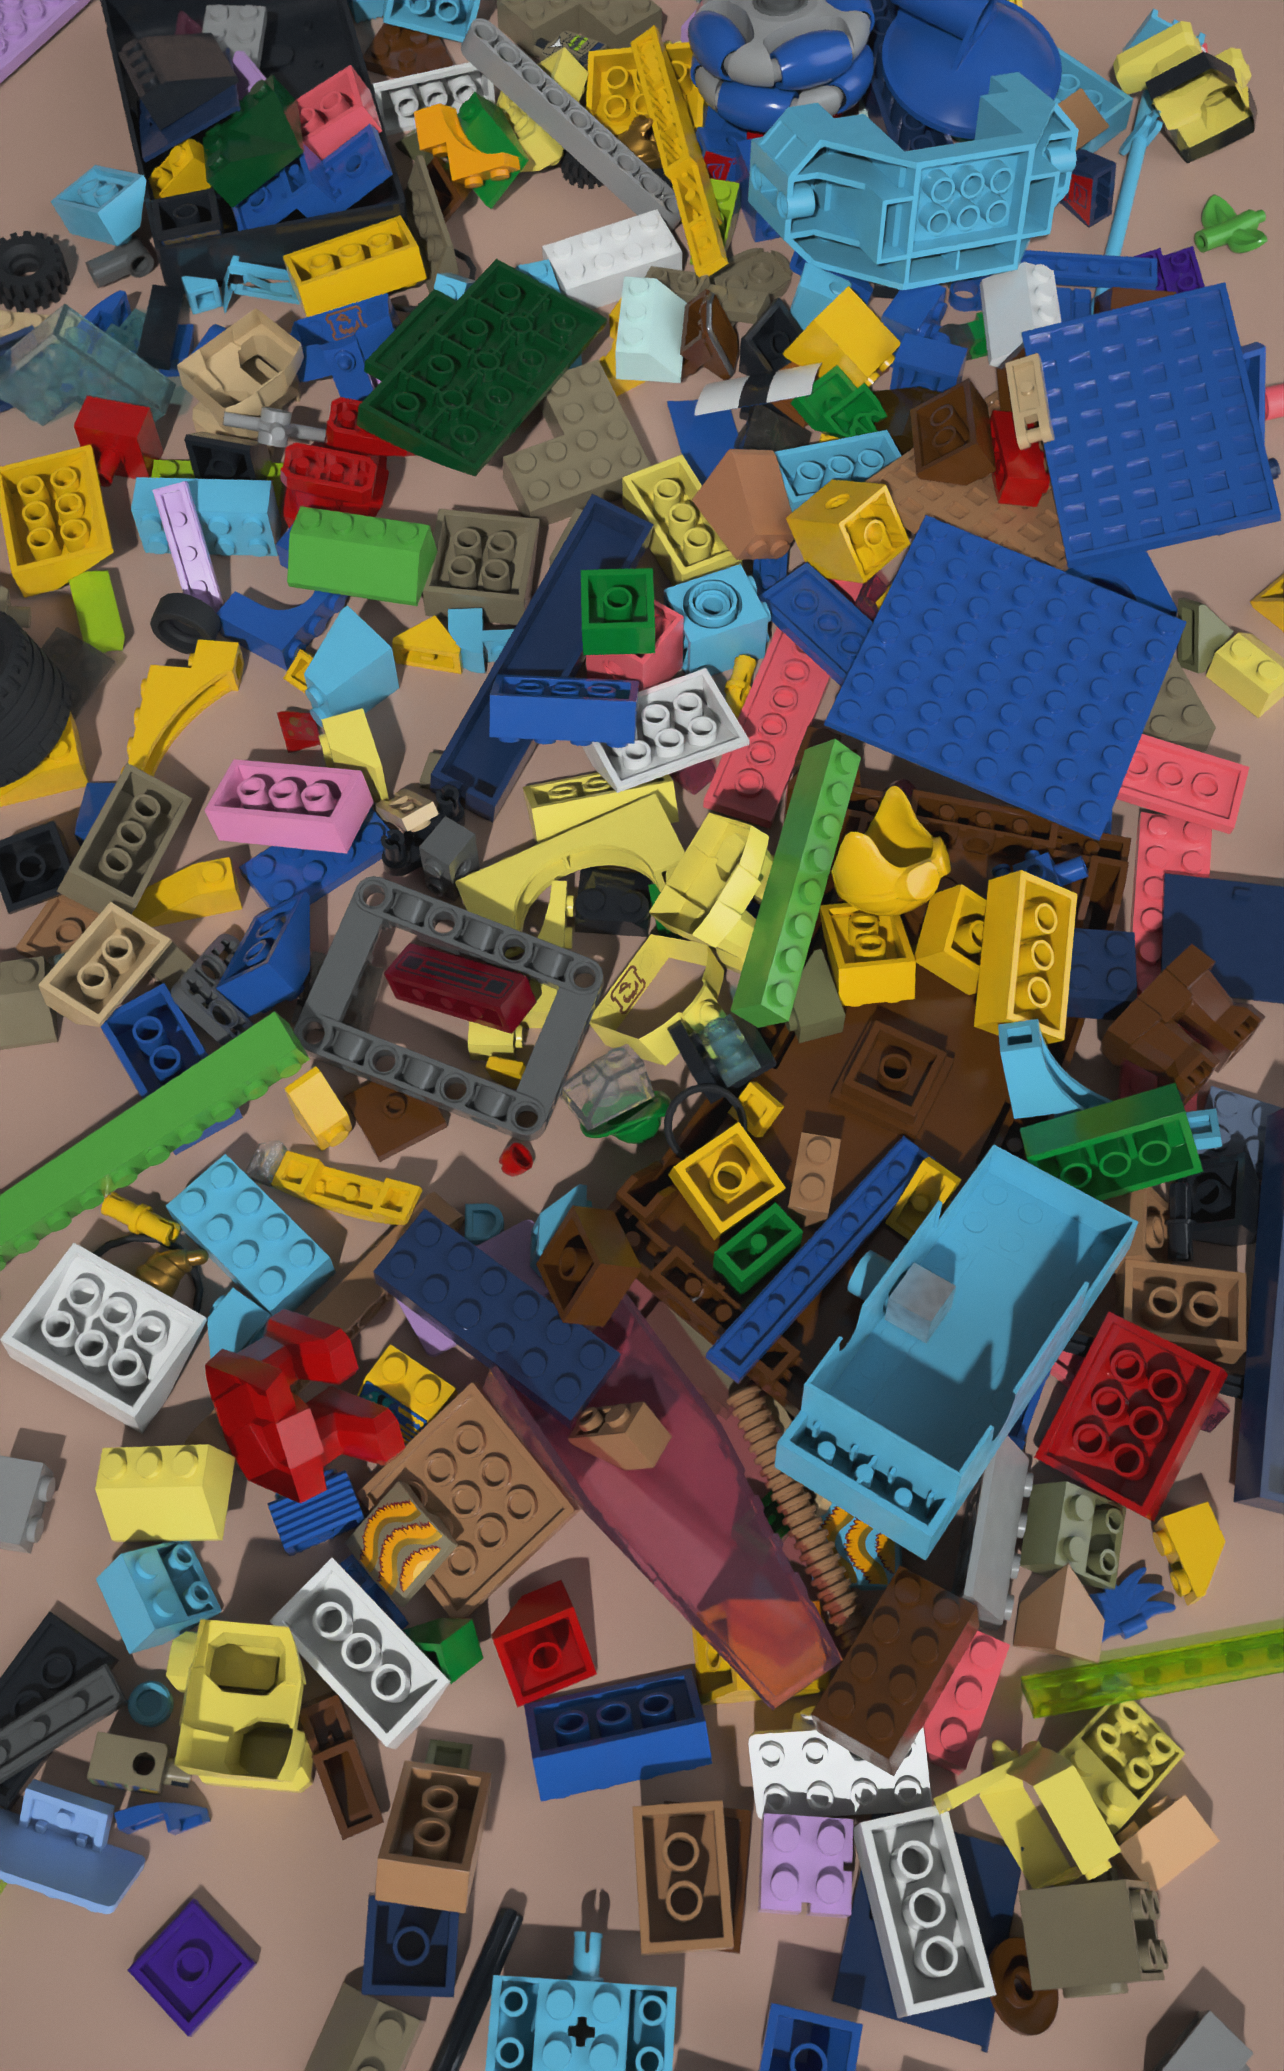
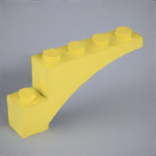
(492, 1042)

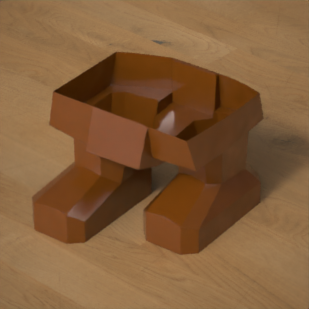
(1197, 1002)

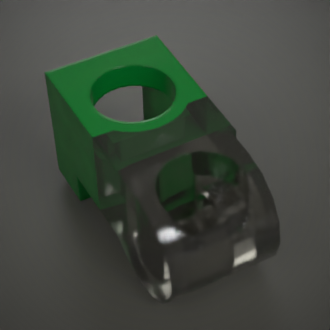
(968, 335)

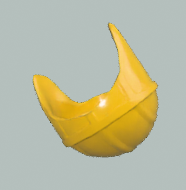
(892, 863)

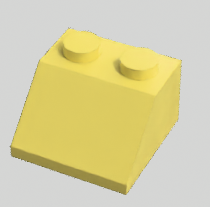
(1249, 672)
(352, 747)

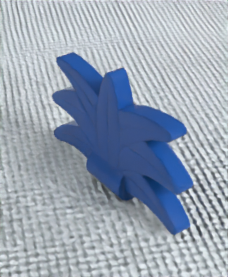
(1127, 1606)

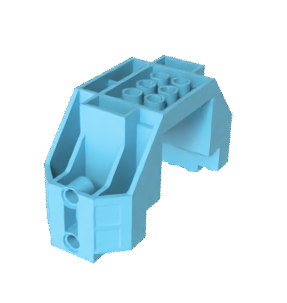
(921, 214)

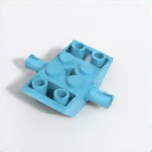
(535, 2014)

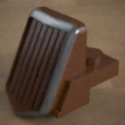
(708, 338)

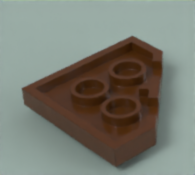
(405, 52)

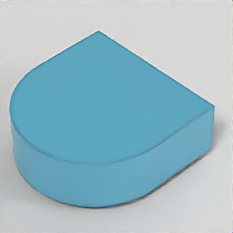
(482, 1222)

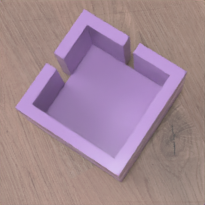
(805, 1864)

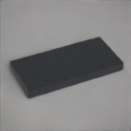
(44, 1667)

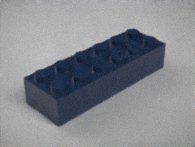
(496, 1318)

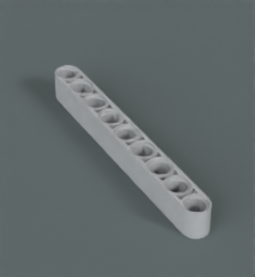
(568, 122)

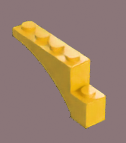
(177, 696)

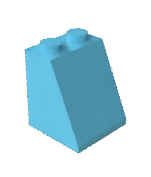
(350, 669)

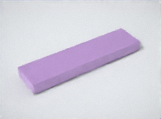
(188, 543)

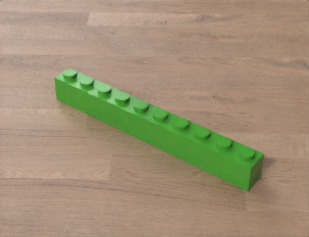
(147, 1134)

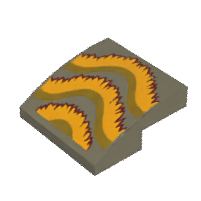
(401, 1544)

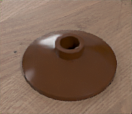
(1015, 2002)

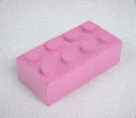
(289, 805)

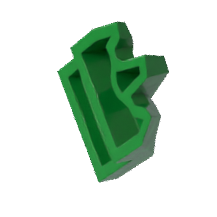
(840, 406)

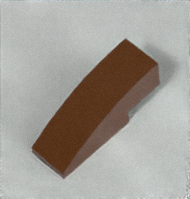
(340, 1764)

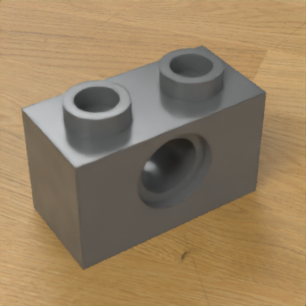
(448, 856)

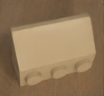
(102, 967)

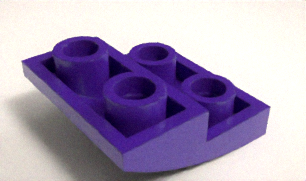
(1177, 270)

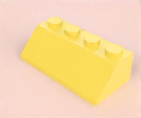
(581, 799)

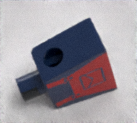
(1091, 188)

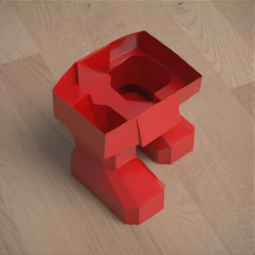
(342, 472)
(278, 1435)

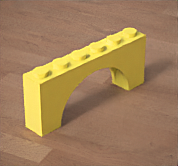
(629, 837)

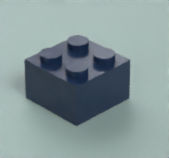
(1102, 974)
(409, 1950)

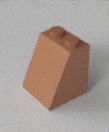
(748, 504)

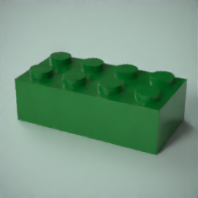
(1117, 1144)

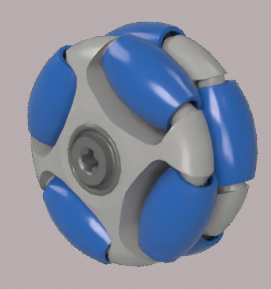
(780, 54)

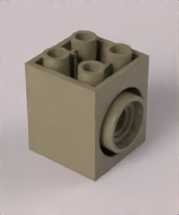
(1092, 1937)

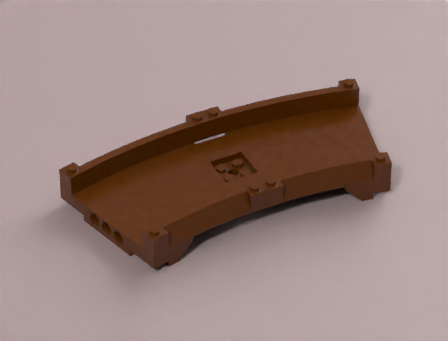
(840, 1090)

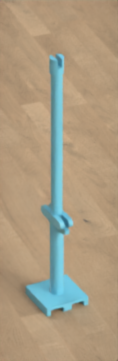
(1144, 131)

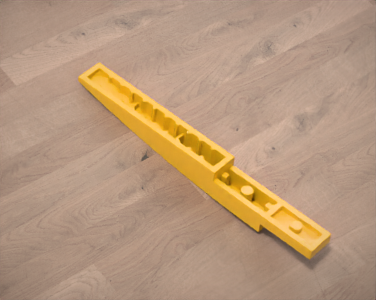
(680, 153)

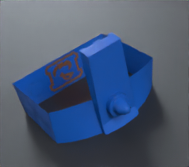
(342, 341)

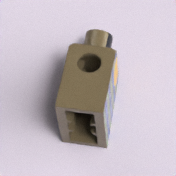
(118, 1757)

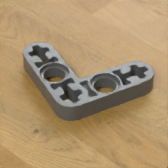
(205, 991)

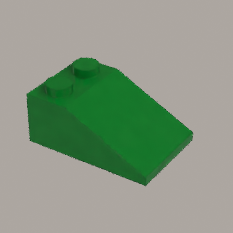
(492, 134)

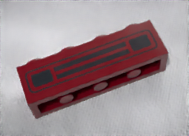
(460, 987)

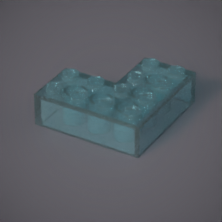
(74, 359)

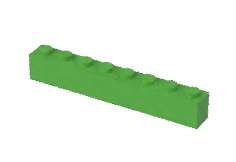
(796, 885)

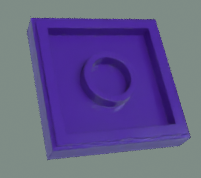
(192, 1967)

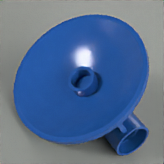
(945, 52)

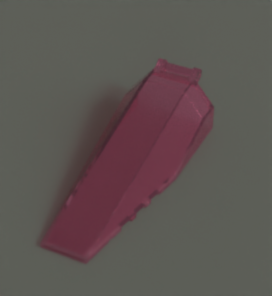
(688, 1518)

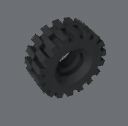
(35, 255)

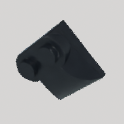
(613, 902)

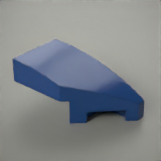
(178, 1817)

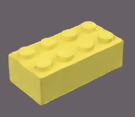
(680, 534)

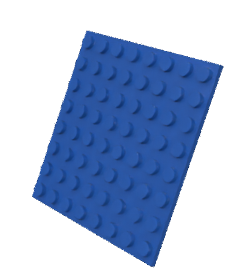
(1008, 676)

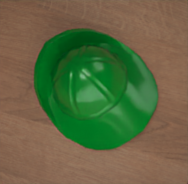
(635, 1124)

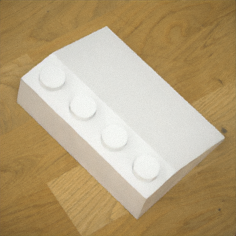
(675, 729)
(105, 1337)

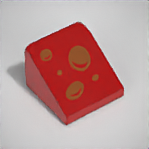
(298, 730)

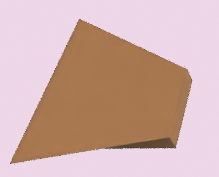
(1061, 1619)

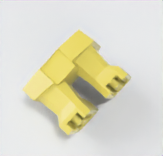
(713, 887)
(241, 1706)

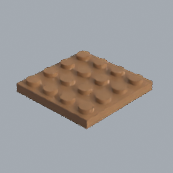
(484, 1491)

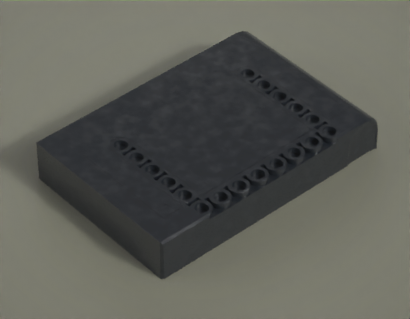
(301, 49)

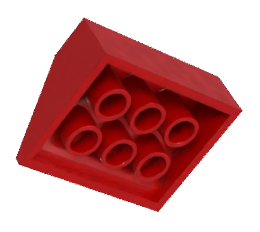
(1131, 1415)

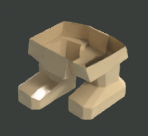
(241, 373)

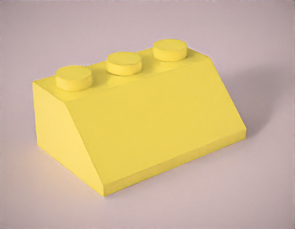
(165, 1492)

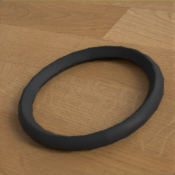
(686, 1093)

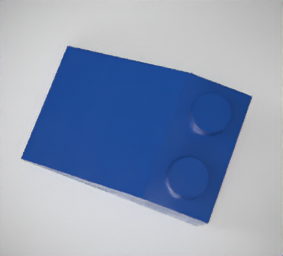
(270, 958)

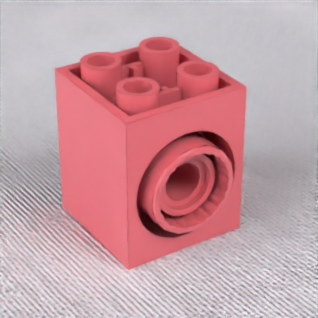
(646, 668)

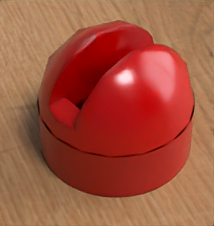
(515, 1160)

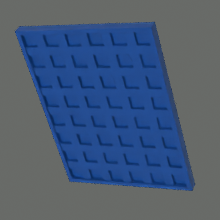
(1152, 427)

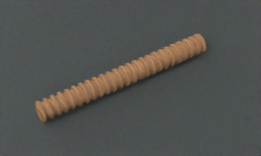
(799, 1517)

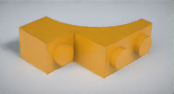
(443, 136)

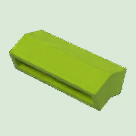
(97, 611)

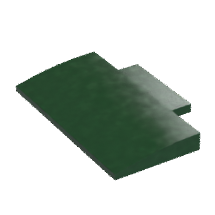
(473, 367)

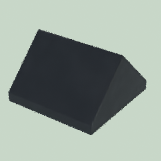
(767, 340)

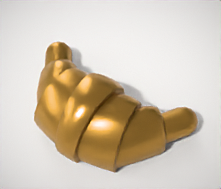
(167, 1268)

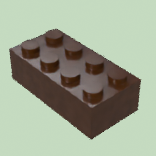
(896, 1670)

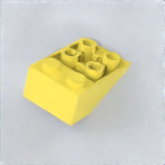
(1121, 1759)

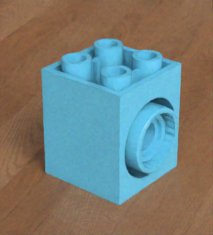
(720, 619)

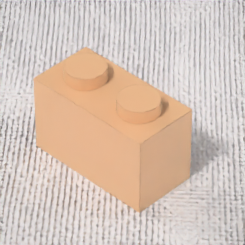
(1163, 1843)

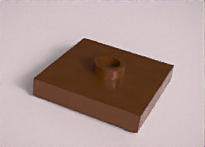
(392, 1118)

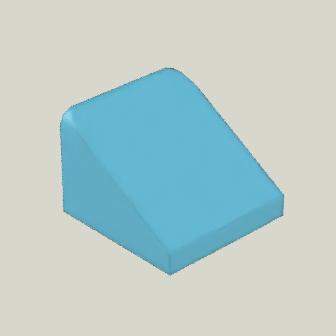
(202, 294)

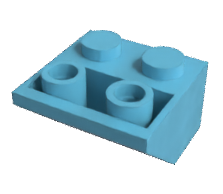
(157, 1594)

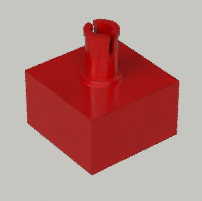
(121, 438)

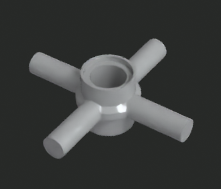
(274, 427)

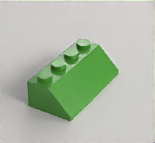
(360, 555)

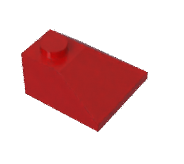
(542, 1645)

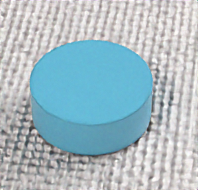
(150, 1704)

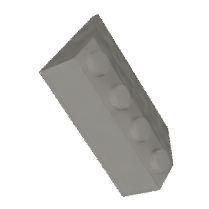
(990, 1535)

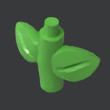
(1225, 227)

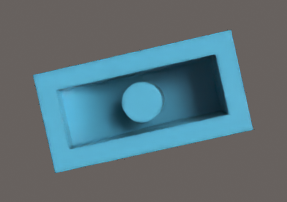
(235, 1323)

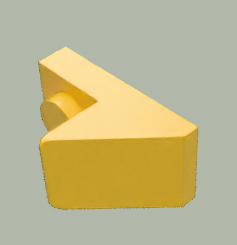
(926, 1188)

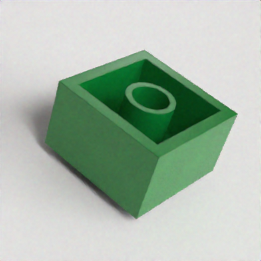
(618, 611)

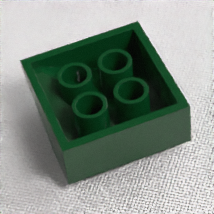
(253, 142)

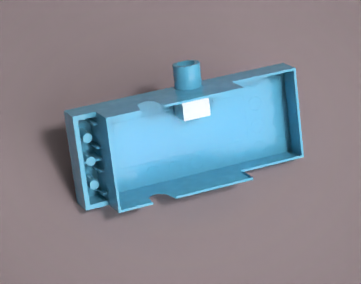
(951, 1347)

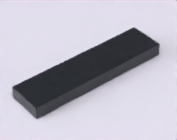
(161, 326)

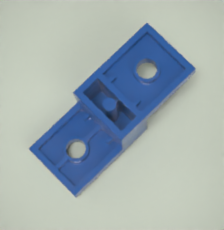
(317, 184)

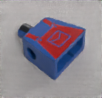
(718, 152)

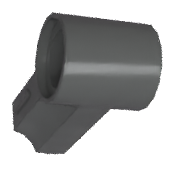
(123, 260)

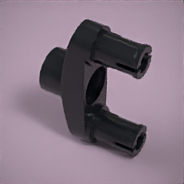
(402, 851)

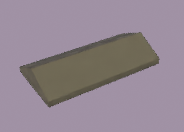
(428, 224)

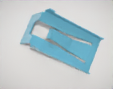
(251, 273)

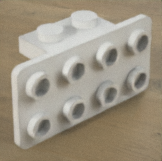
(812, 1776)

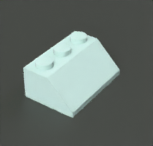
(649, 332)

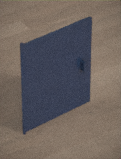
(156, 141)
(1233, 925)
(862, 1975)

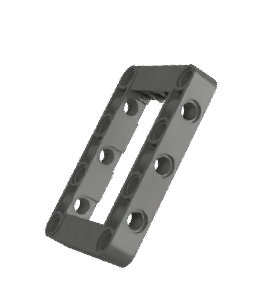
(421, 1075)

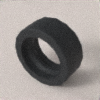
(187, 609)

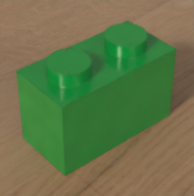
(757, 1250)

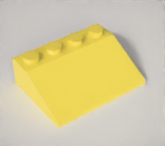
(536, 142)

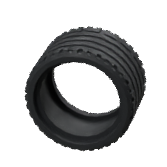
(32, 702)

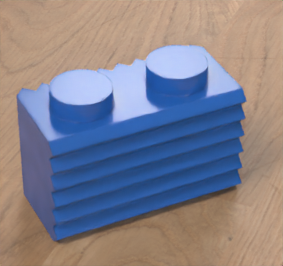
(319, 1517)

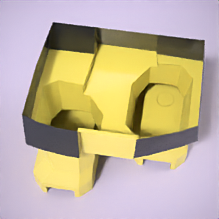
(1199, 94)

